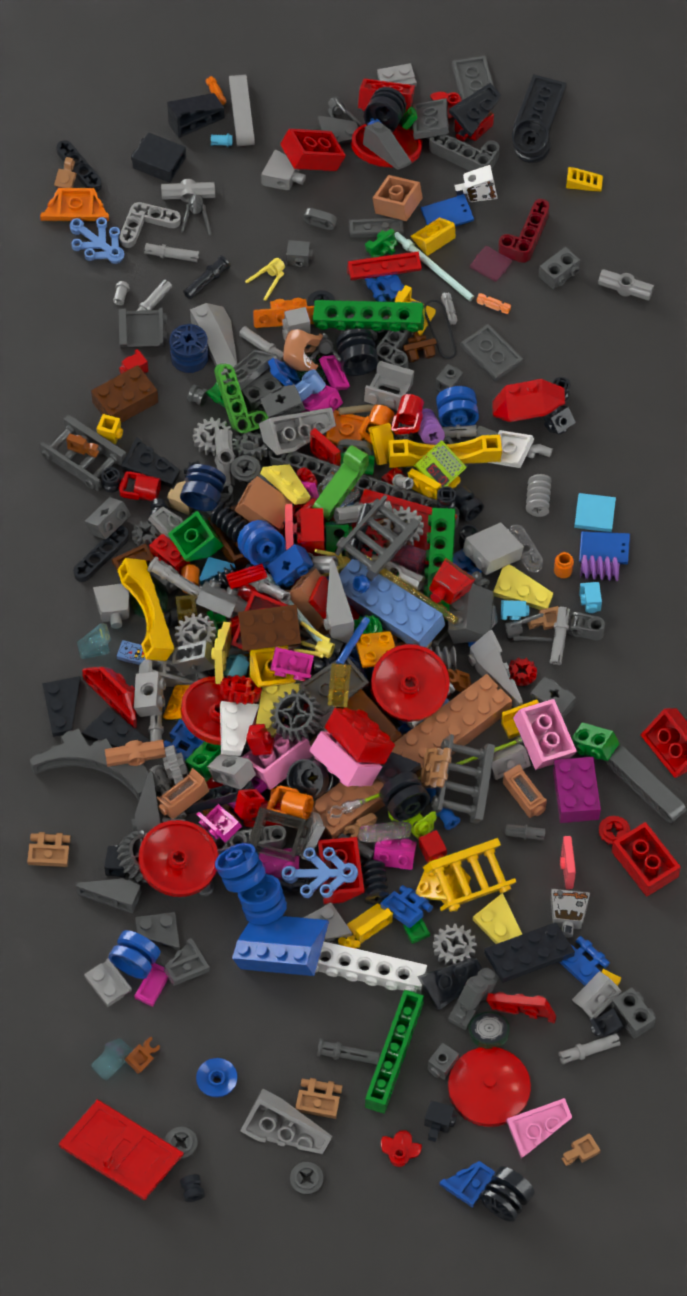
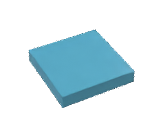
(595, 512)

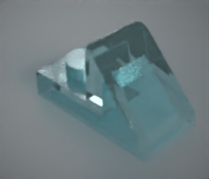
(95, 642)
(111, 1059)

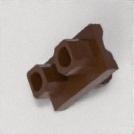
(426, 346)

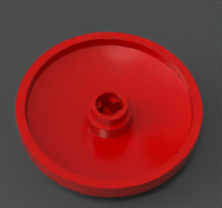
(405, 138)
(410, 682)
(202, 710)
(178, 858)
(489, 1086)

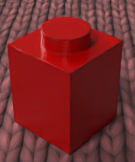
(432, 846)

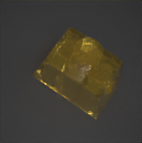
(339, 682)

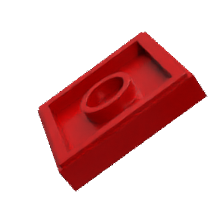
(323, 448)

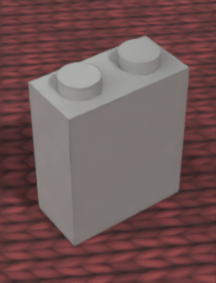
(493, 548)

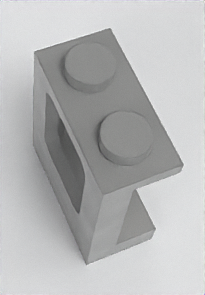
(391, 377)

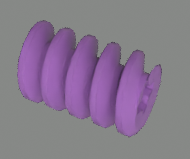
(430, 428)
(599, 567)

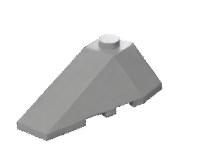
(219, 331)
(292, 431)
(338, 614)
(487, 659)
(281, 1123)

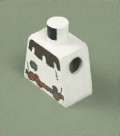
(478, 185)

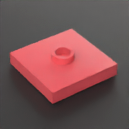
(290, 527)
(567, 862)

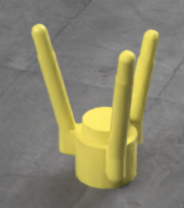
(276, 268)
(342, 560)
(322, 648)

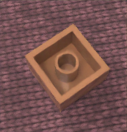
(397, 197)

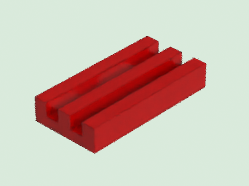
(246, 576)

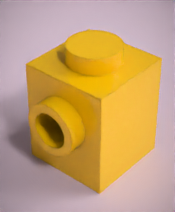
(110, 428)

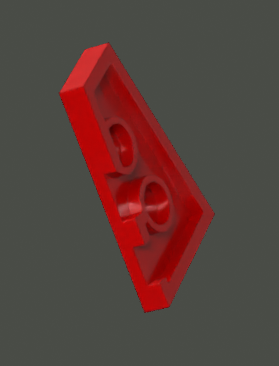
(517, 1003)

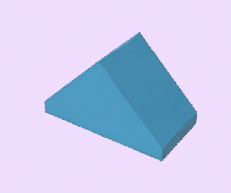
(212, 567)

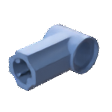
(310, 384)

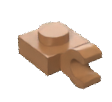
(66, 178)
(547, 620)
(369, 819)
(583, 1148)

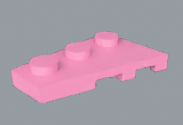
(537, 1125)

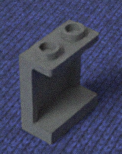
(142, 328)

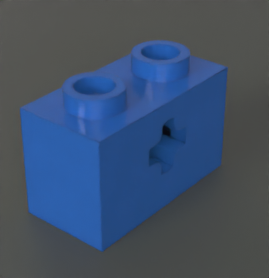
(290, 566)

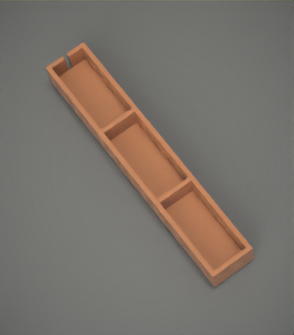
(463, 717)

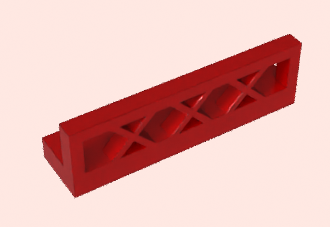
(384, 265)

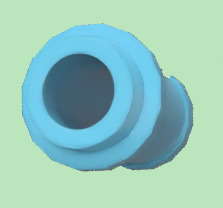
(224, 140)

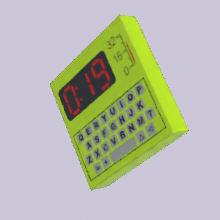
(440, 464)

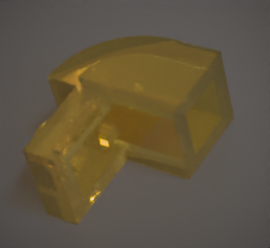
(185, 607)

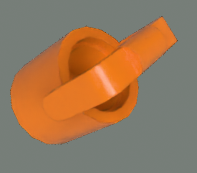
(379, 415)
(293, 802)

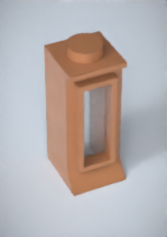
(524, 791)
(183, 795)

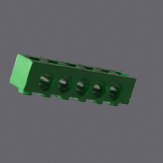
(361, 309)
(440, 518)
(394, 1051)

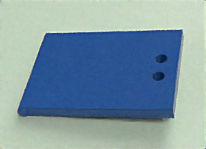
(450, 210)
(605, 545)

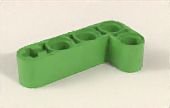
(236, 396)
(353, 467)

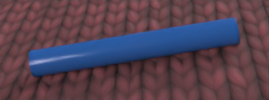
(353, 640)

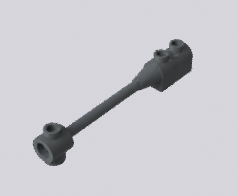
(229, 603)

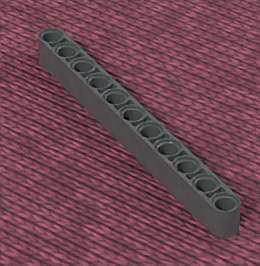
(322, 469)

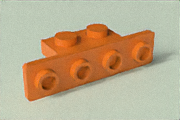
(274, 316)

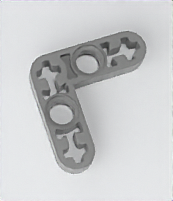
(141, 217)

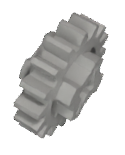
(205, 435)
(406, 516)
(201, 626)
(174, 764)
(451, 937)

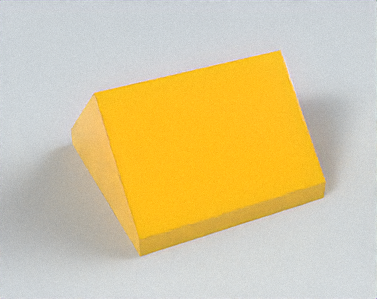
(434, 235)
(260, 668)

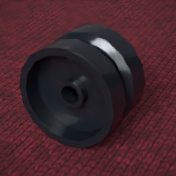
(404, 796)

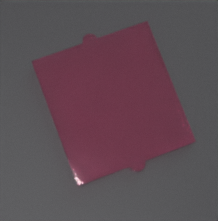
(490, 263)

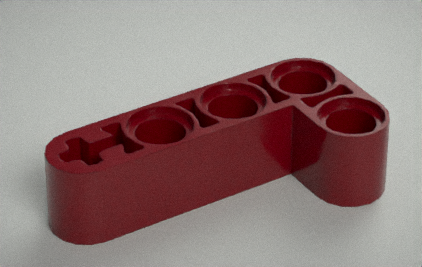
(522, 247)

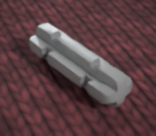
(446, 299)

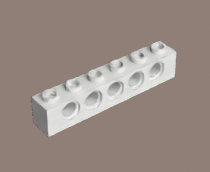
(376, 963)

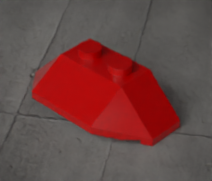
(528, 400)
(113, 691)

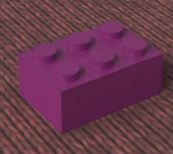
(576, 789)

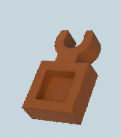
(80, 445)
(459, 679)
(140, 1056)

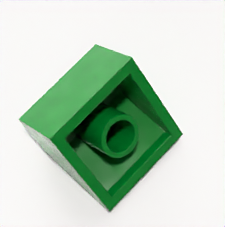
(195, 538)

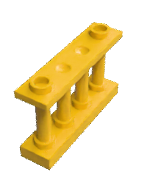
(471, 855)

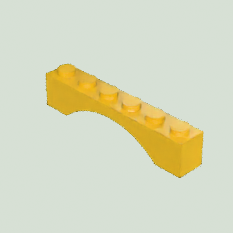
(478, 450)
(138, 581)

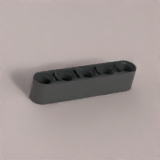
(646, 785)

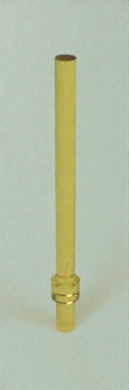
(401, 583)

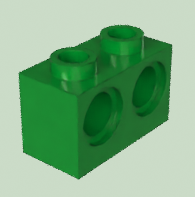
(331, 538)
(595, 741)
(202, 758)

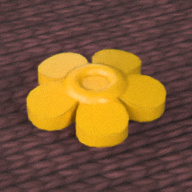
(349, 942)

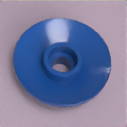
(214, 1069)

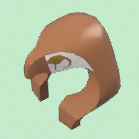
(295, 352)

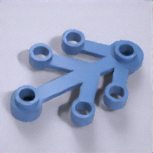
(77, 227)
(321, 874)

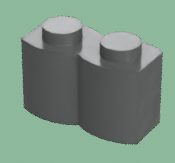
(477, 988)

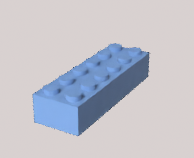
(395, 607)

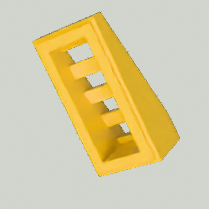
(585, 175)

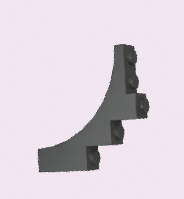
(76, 752)

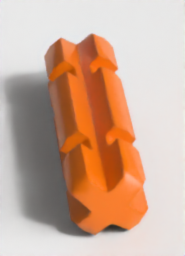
(214, 88)
(493, 303)

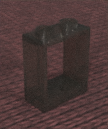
(283, 819)

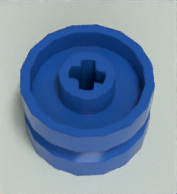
(457, 406)
(261, 543)
(240, 867)
(264, 901)
(134, 954)

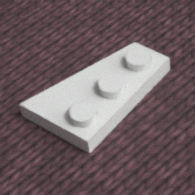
(235, 725)

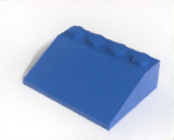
(282, 946)

